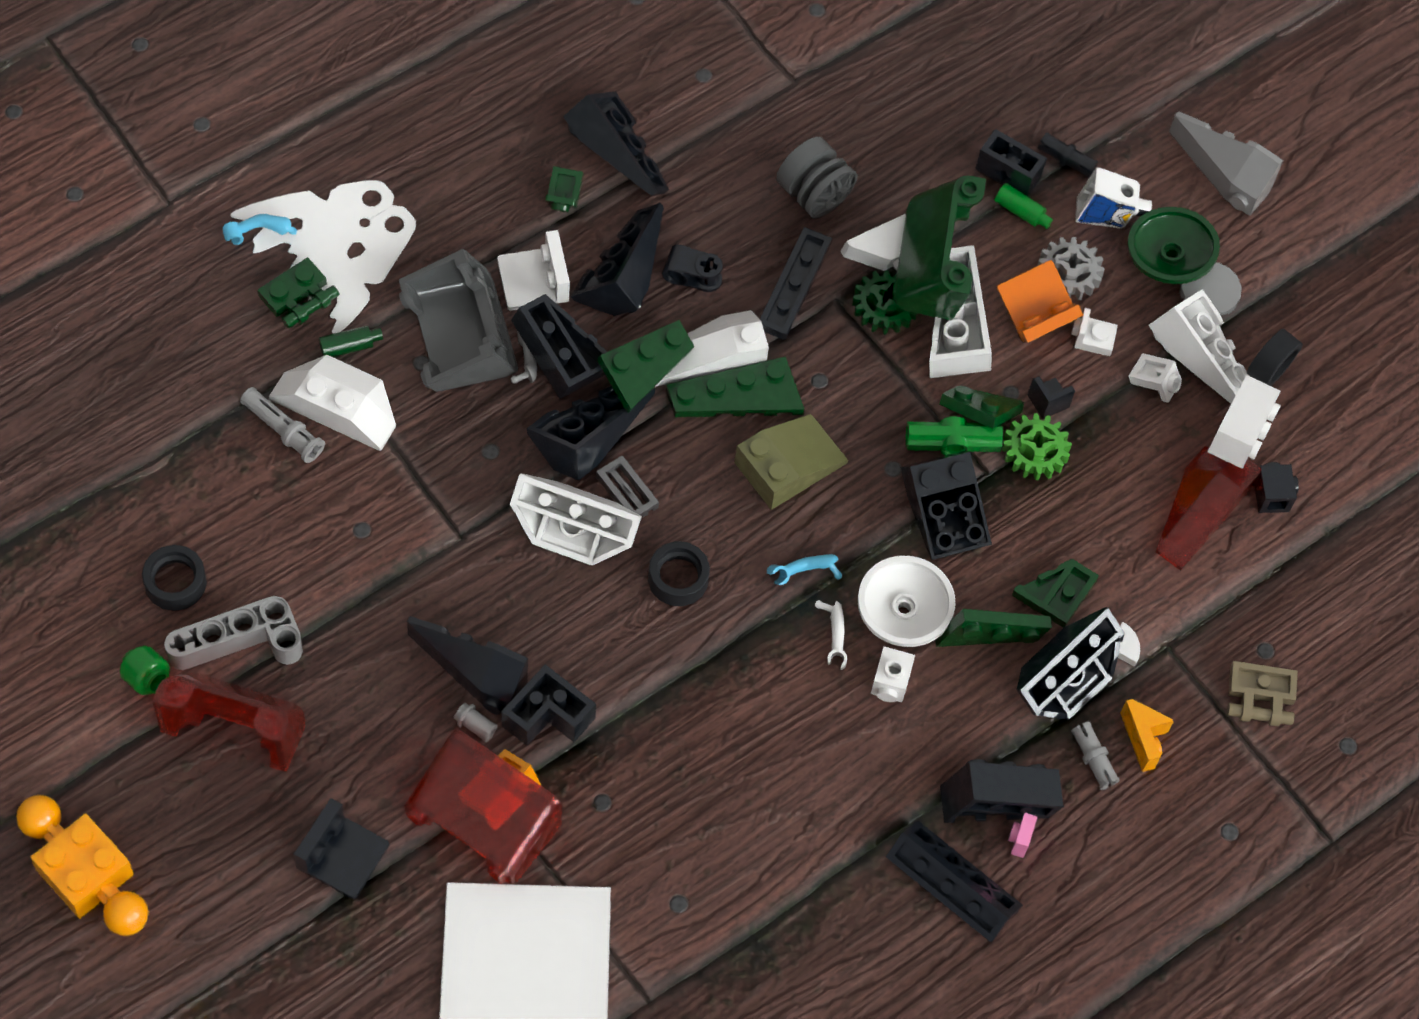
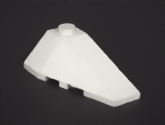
(1195, 339)
(721, 346)

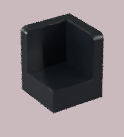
(1049, 396)

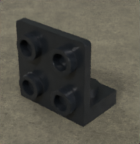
(340, 851)

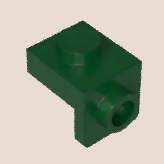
(564, 189)

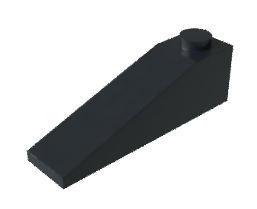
(606, 128)
(625, 268)
(584, 434)
(486, 672)

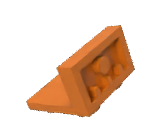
(1038, 301)

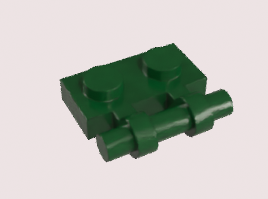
(294, 286)

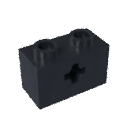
(1010, 162)

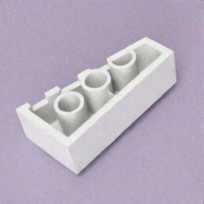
(964, 342)

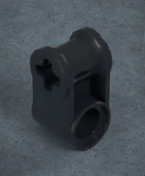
(692, 267)

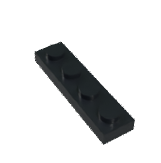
(795, 283)

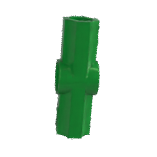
(953, 436)

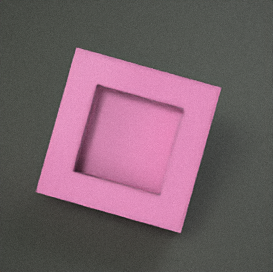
(1021, 834)

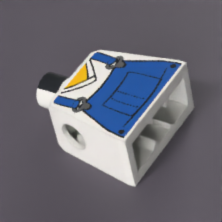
(1110, 200)

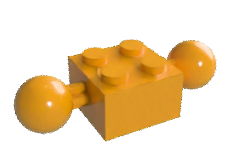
(82, 865)

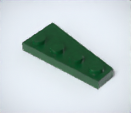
(753, 388)

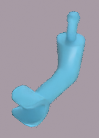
(235, 230)
(805, 564)

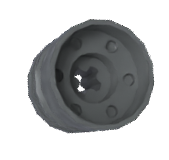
(816, 177)

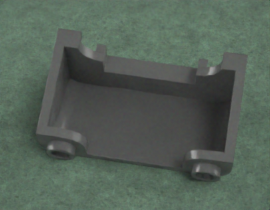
(459, 322)

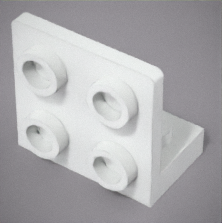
(535, 273)

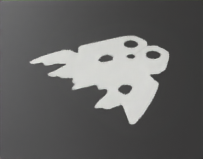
(328, 233)

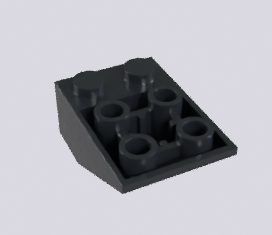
(947, 504)

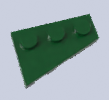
(644, 362)
(993, 627)

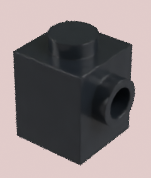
(1276, 488)

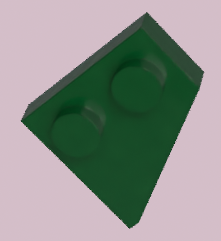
(981, 406)
(1058, 591)

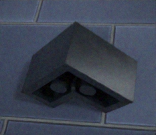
(548, 700)

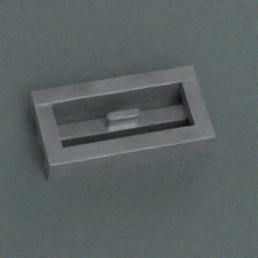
(601, 475)

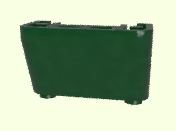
(925, 275)

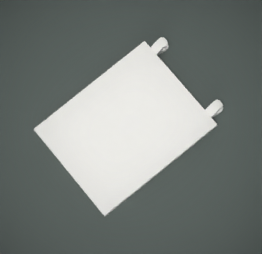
(525, 952)

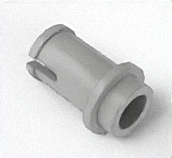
(475, 722)

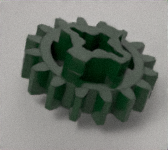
(869, 300)

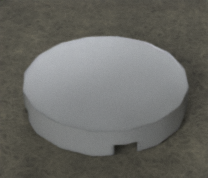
(1219, 285)

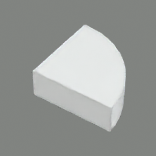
(1130, 647)

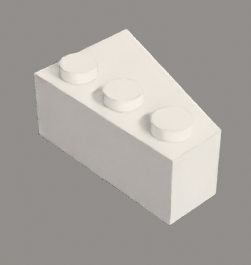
(1246, 422)

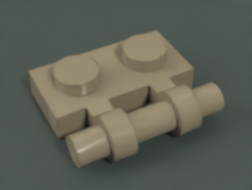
(1262, 684)

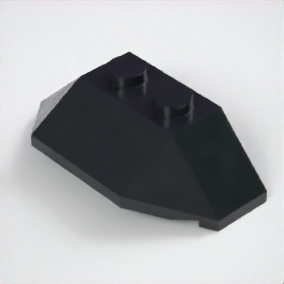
(1072, 666)

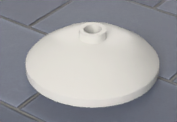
(907, 584)

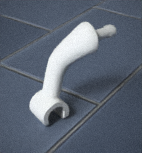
(837, 627)

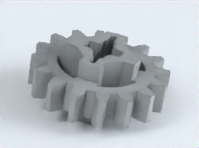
(1075, 265)

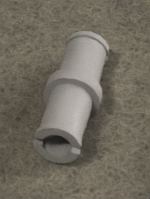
(1095, 755)

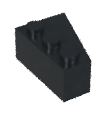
(559, 345)
(1001, 789)

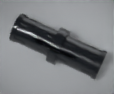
(1068, 155)

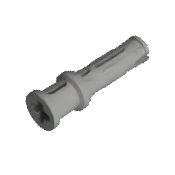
(292, 432)

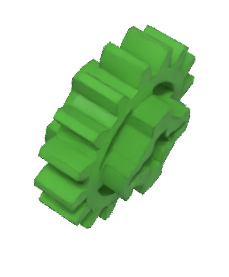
(1048, 442)

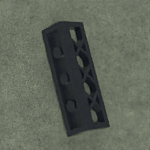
(953, 881)

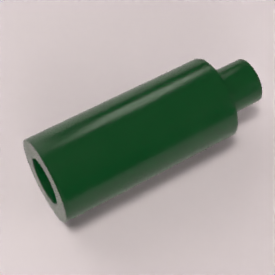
(349, 341)

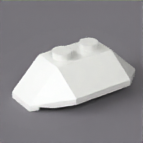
(878, 246)
(339, 399)
(572, 520)

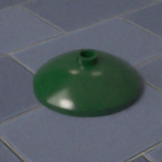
(1175, 234)

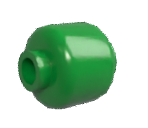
(144, 669)

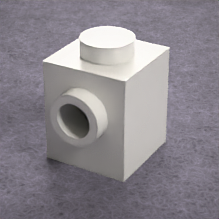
(892, 675)

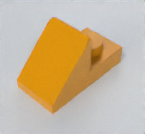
(1142, 725)

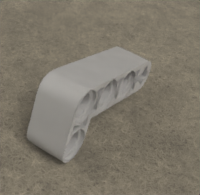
(234, 640)

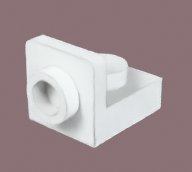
(1094, 334)
(1156, 374)

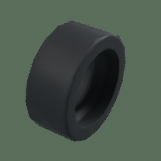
(1275, 357)
(683, 551)
(170, 555)

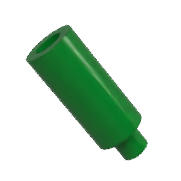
(1023, 206)

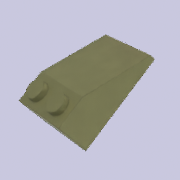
(788, 459)

